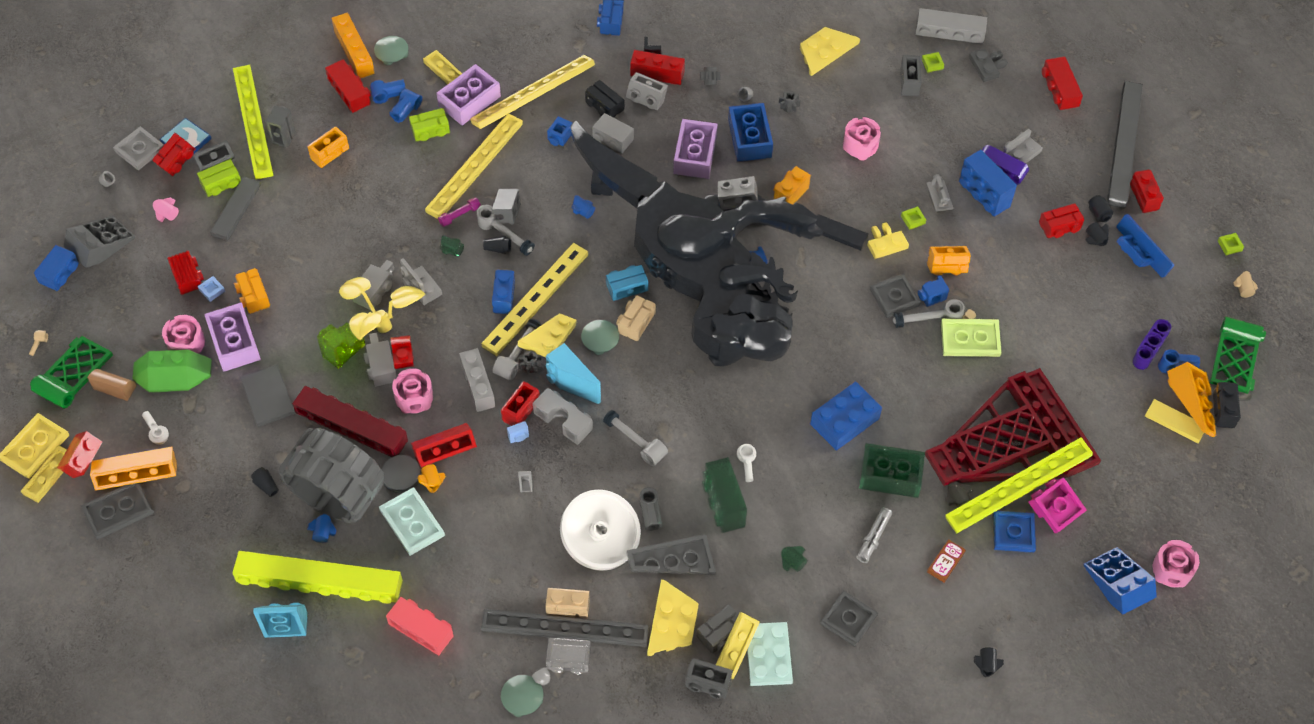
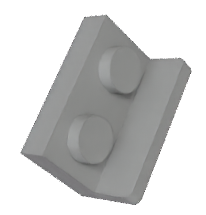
(1023, 147)

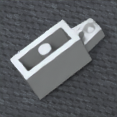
(380, 283)
(380, 361)

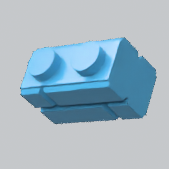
(626, 282)

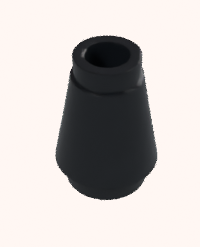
(498, 244)
(264, 481)

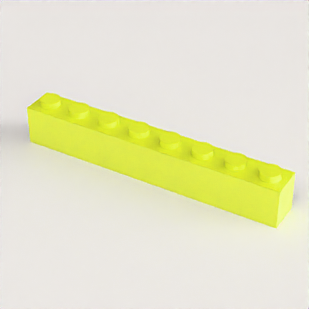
(317, 577)

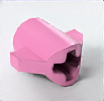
(165, 209)

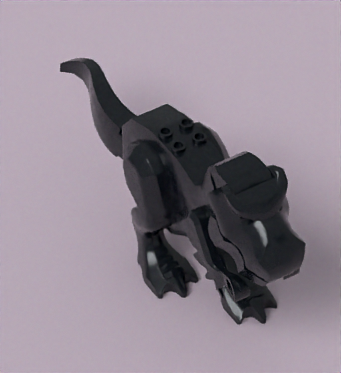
(697, 254)

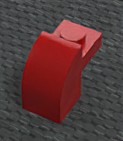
(402, 352)

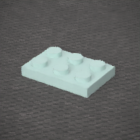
(411, 521)
(770, 655)

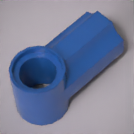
(383, 91)
(407, 102)
(1173, 359)

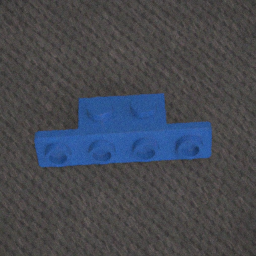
(1141, 247)

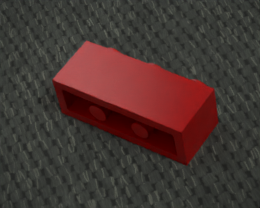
(658, 67)
(1062, 83)
(348, 85)
(443, 444)

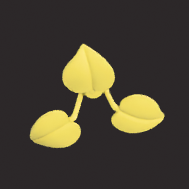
(364, 323)

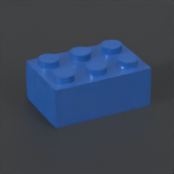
(750, 132)
(987, 183)
(845, 415)

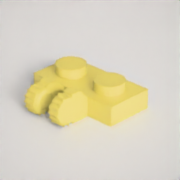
(886, 244)

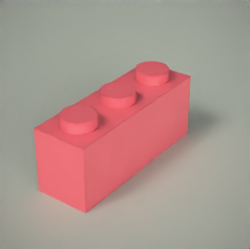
(420, 625)

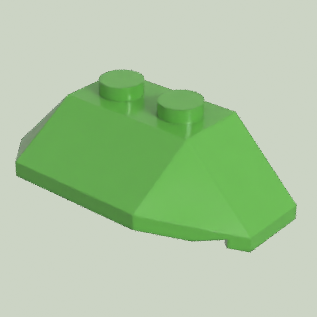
(171, 370)

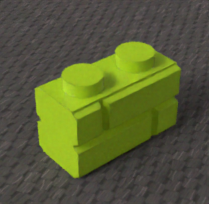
(429, 124)
(219, 178)

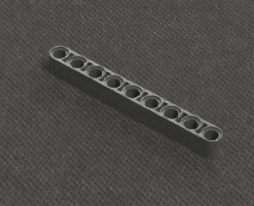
(1124, 144)

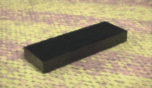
(841, 232)

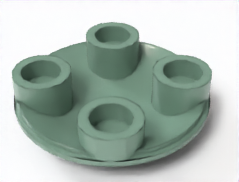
(391, 49)
(600, 336)
(521, 695)

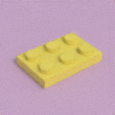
(33, 445)

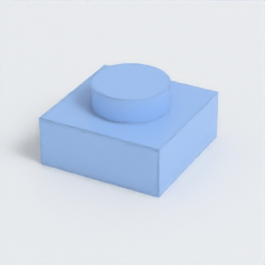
(211, 288)
(518, 432)

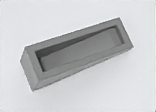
(525, 481)

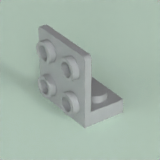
(420, 279)

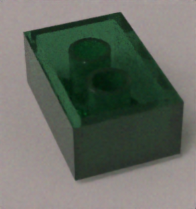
(892, 470)
(724, 495)

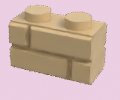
(636, 318)
(567, 603)

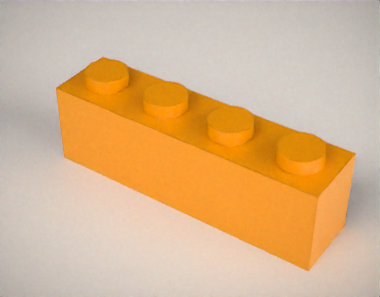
(353, 45)
(133, 468)

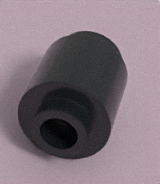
(1100, 208)

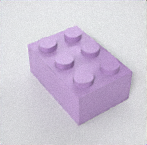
(468, 94)
(695, 148)
(232, 337)

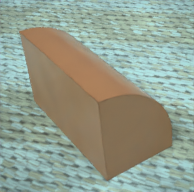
(111, 384)

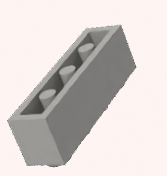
(951, 26)

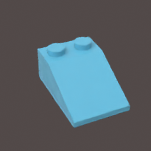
(571, 374)
(282, 620)

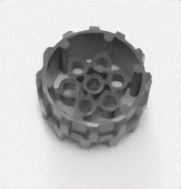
(332, 475)

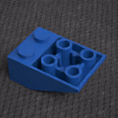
(1122, 580)

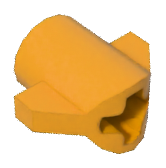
(431, 478)

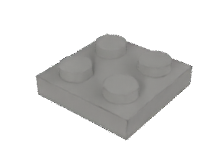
(138, 148)

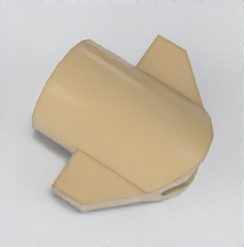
(1245, 285)

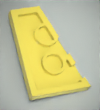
(549, 335)

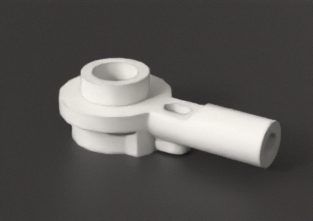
(157, 434)
(746, 453)

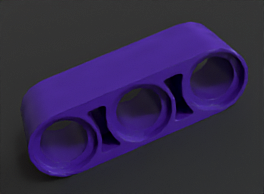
(1012, 167)
(1157, 337)

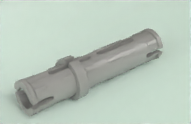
(865, 553)

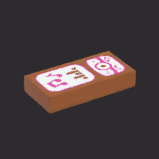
(946, 561)

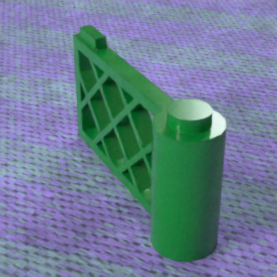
(1242, 333)
(60, 392)

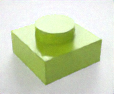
(932, 62)
(913, 218)
(1230, 244)

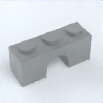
(477, 379)
(552, 405)

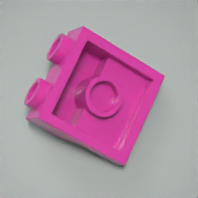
(1057, 504)

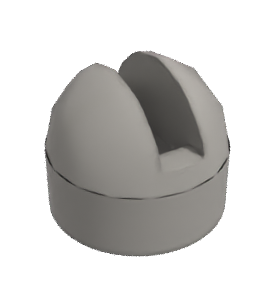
(743, 92)
(110, 179)
(542, 676)

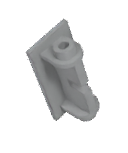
(939, 194)

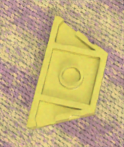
(825, 48)
(673, 620)

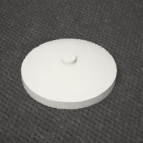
(599, 529)

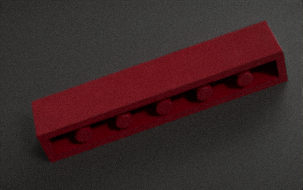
(350, 421)

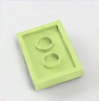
(971, 337)

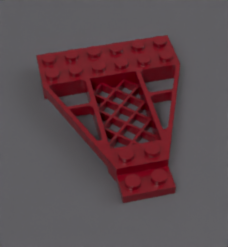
(1048, 419)

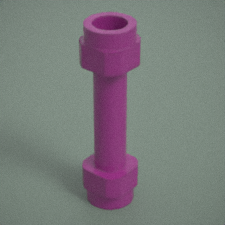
(446, 219)

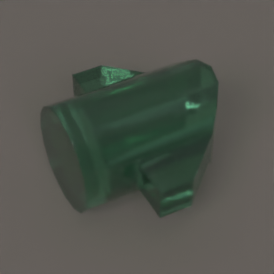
(451, 246)
(793, 558)

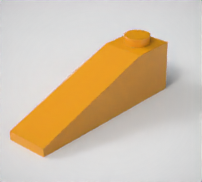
(1193, 390)

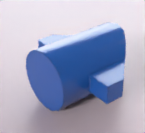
(583, 207)
(322, 528)

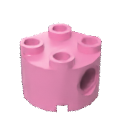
(861, 138)
(183, 334)
(412, 391)
(1175, 564)

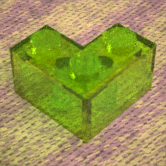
(338, 344)

